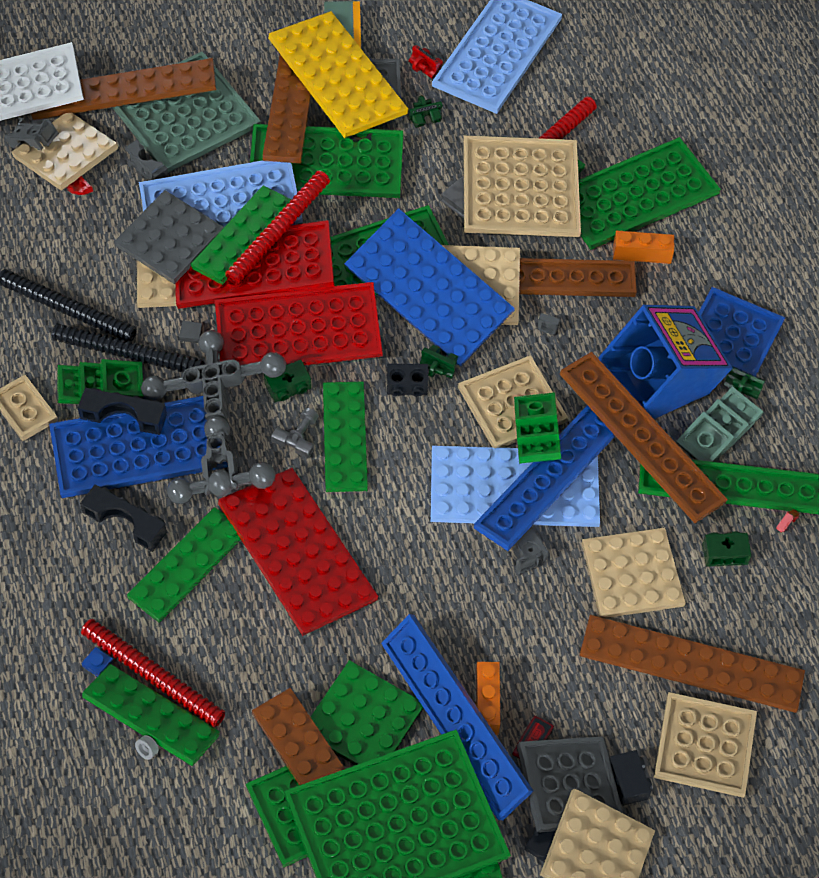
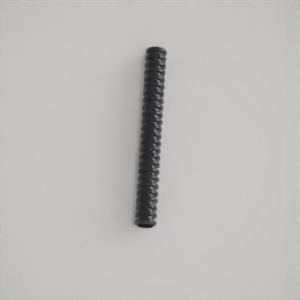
(67, 305)
(124, 348)

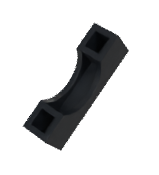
(98, 404)
(102, 504)

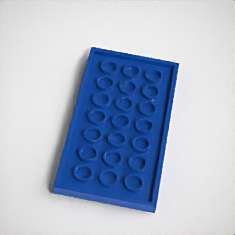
(429, 287)
(121, 455)

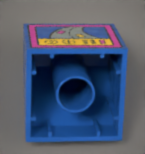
(666, 358)

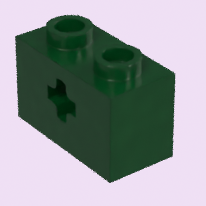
(292, 382)
(726, 549)

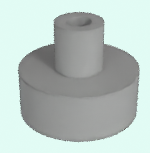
(146, 747)

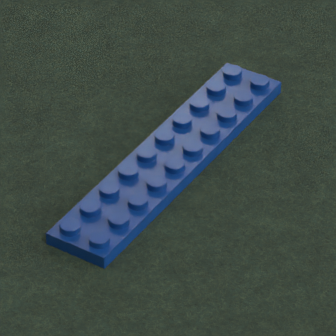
(544, 481)
(453, 709)

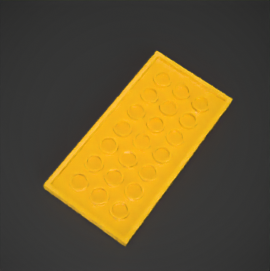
(338, 74)

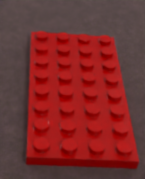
(293, 263)
(301, 325)
(298, 552)

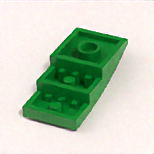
(108, 376)
(537, 428)

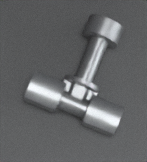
(295, 437)

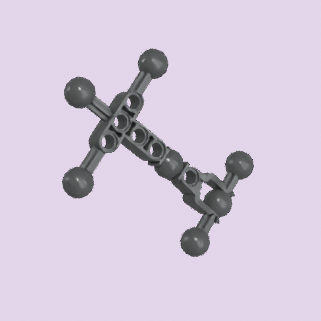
(217, 426)

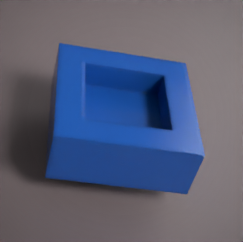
(97, 661)

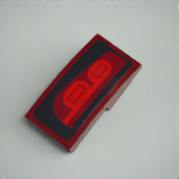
(536, 730)

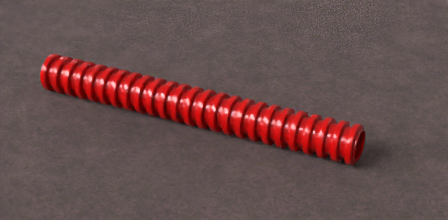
(571, 119)
(277, 227)
(153, 672)

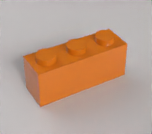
(643, 247)
(489, 693)

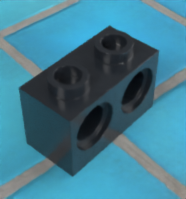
(407, 375)

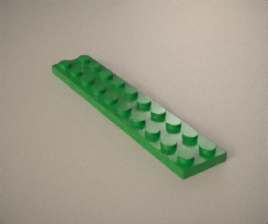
(752, 486)

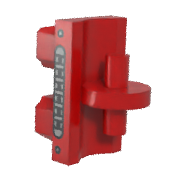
(423, 61)

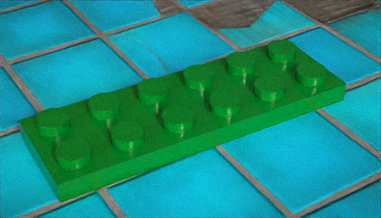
(239, 234)
(344, 437)
(185, 565)
(151, 714)

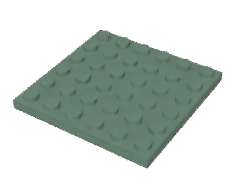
(189, 125)

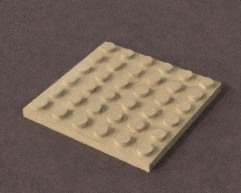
(521, 186)

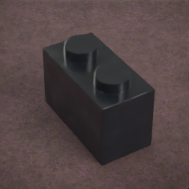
(630, 777)

